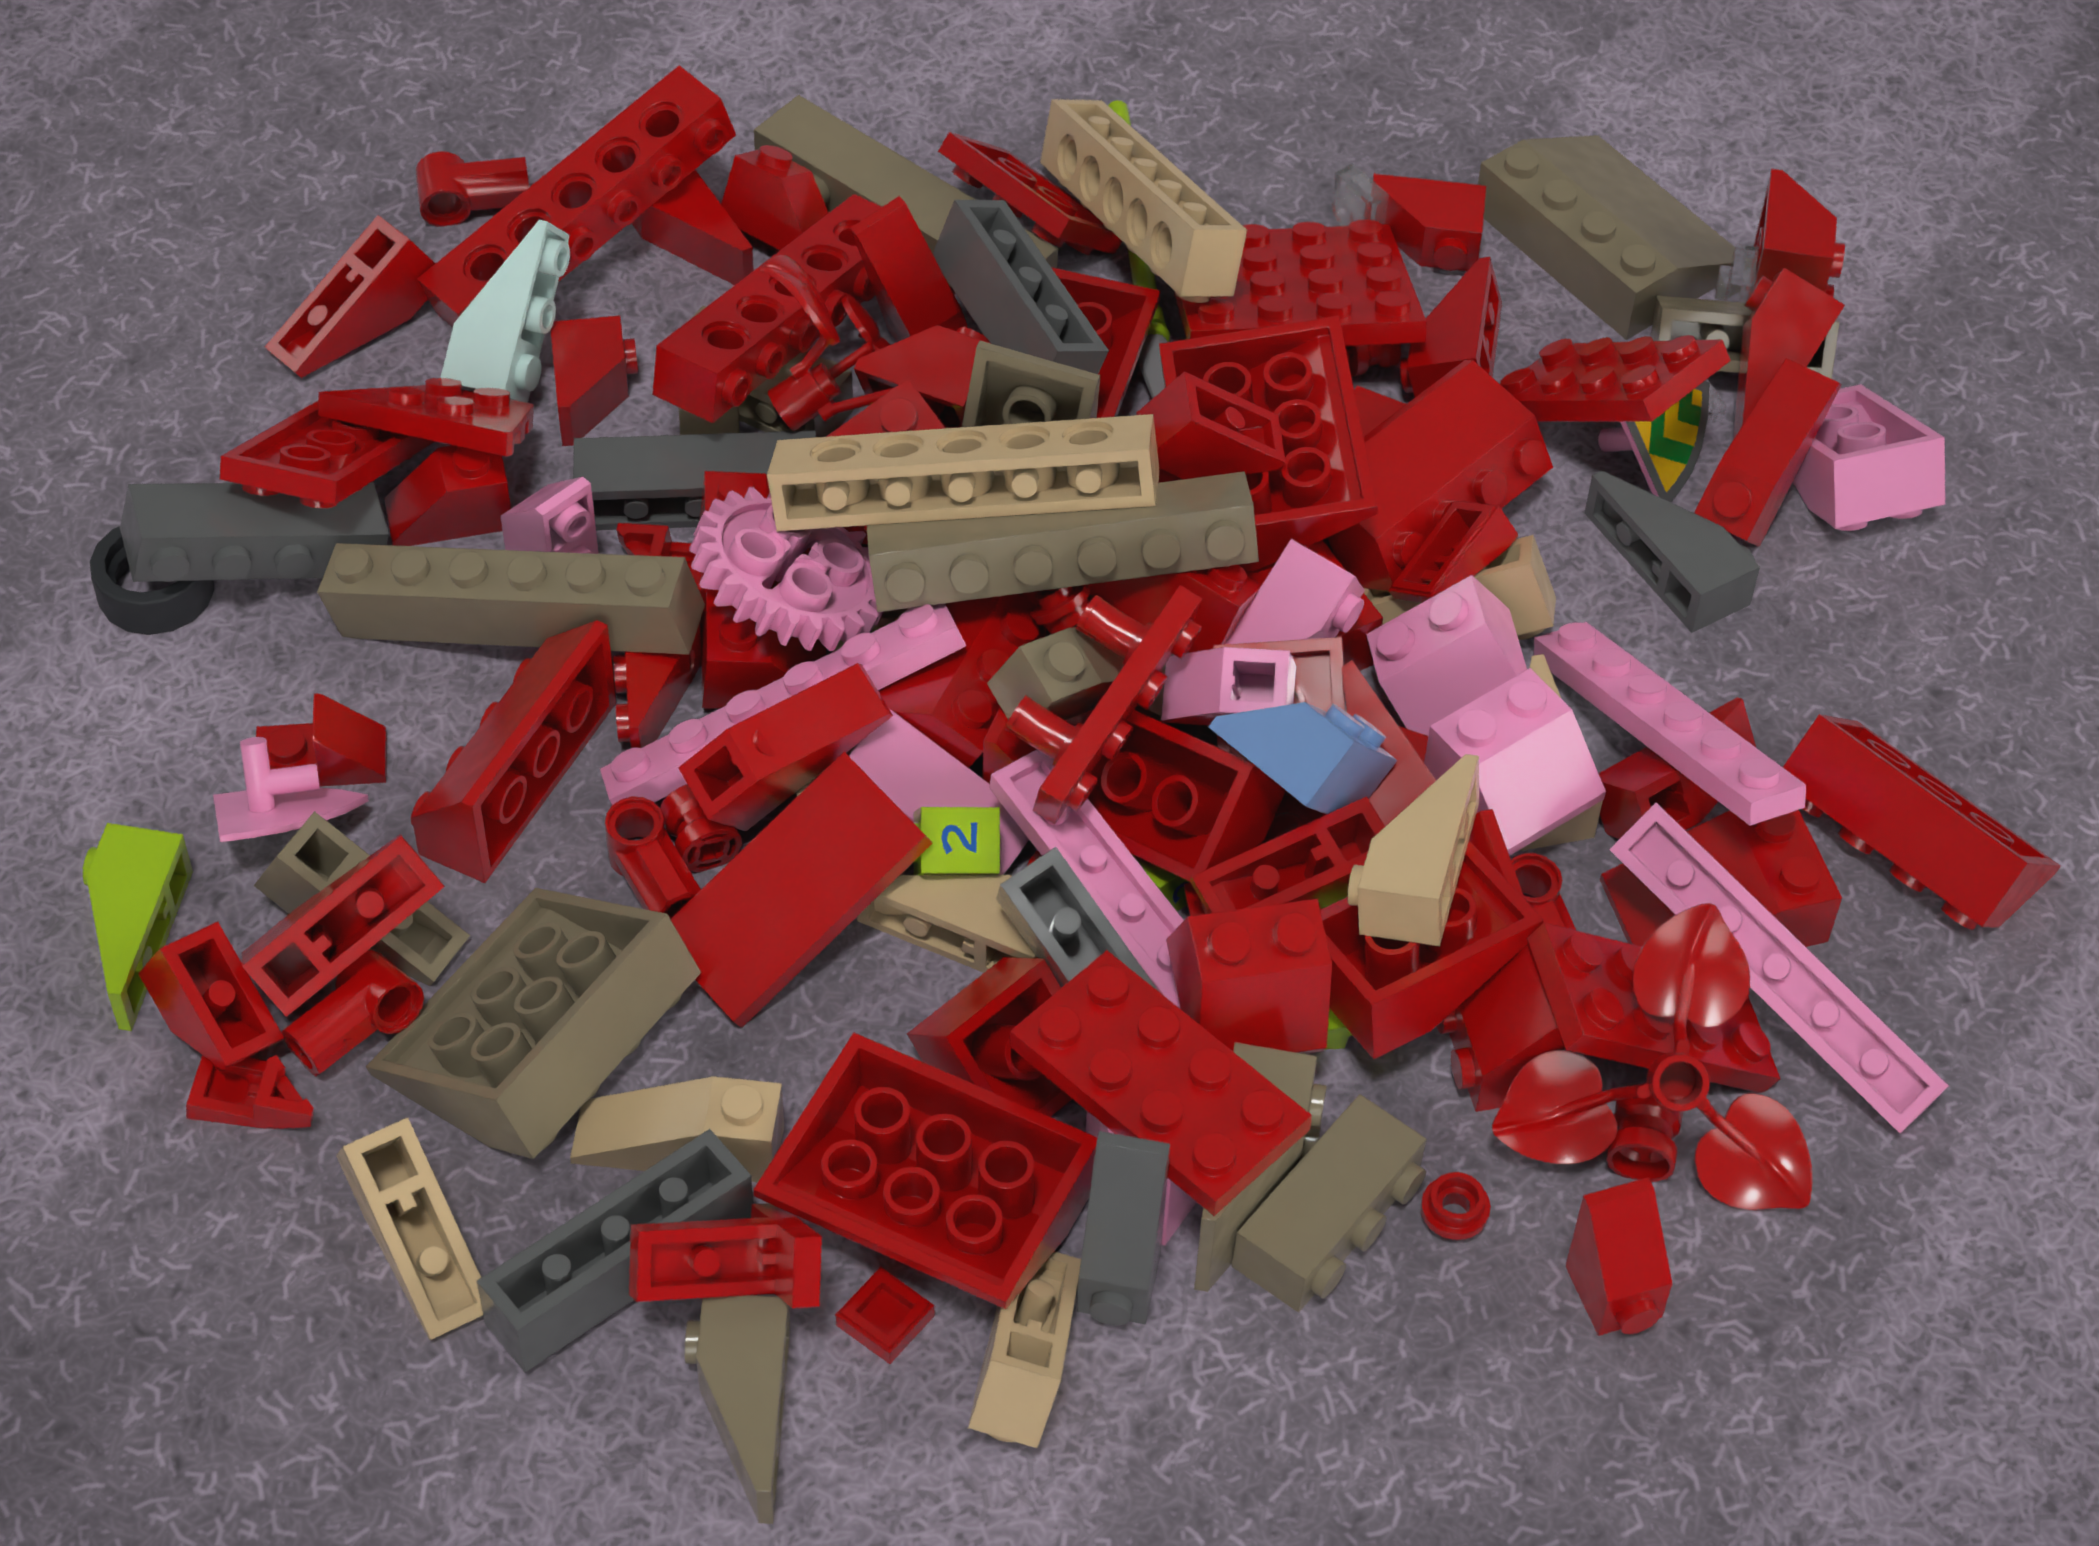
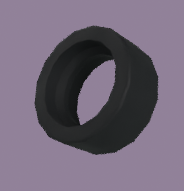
(143, 611)

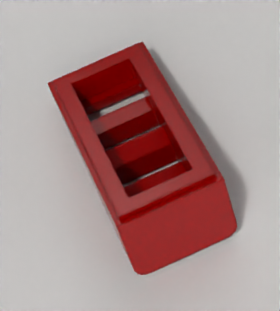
(1456, 548)

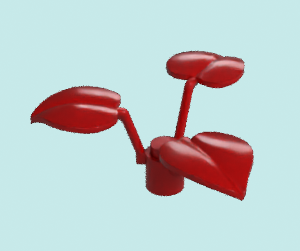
(810, 389)
(1696, 974)

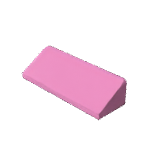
(923, 774)

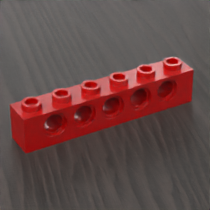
(594, 187)
(759, 323)

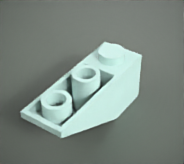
(505, 324)

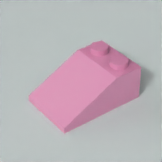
(1871, 463)

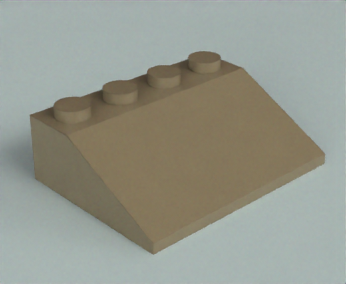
(1601, 227)
(538, 1018)

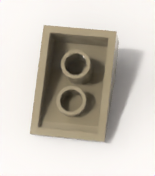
(1026, 389)
(1295, 1077)

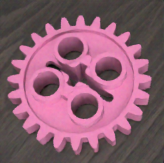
(819, 593)

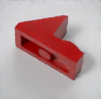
(339, 741)

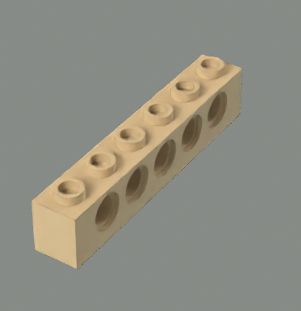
(1143, 199)
(964, 473)

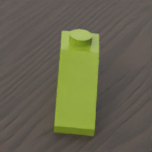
(135, 894)

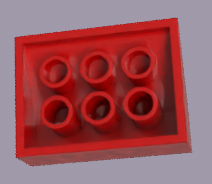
(1308, 382)
(932, 1171)

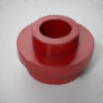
(1060, 607)
(1460, 1190)

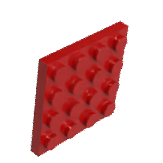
(1317, 275)

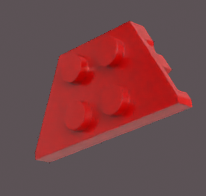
(436, 412)

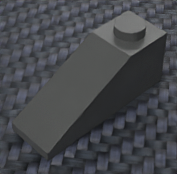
(1676, 552)
(1123, 1229)

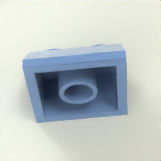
(1311, 752)

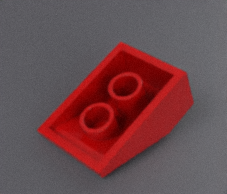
(1769, 859)
(1404, 989)

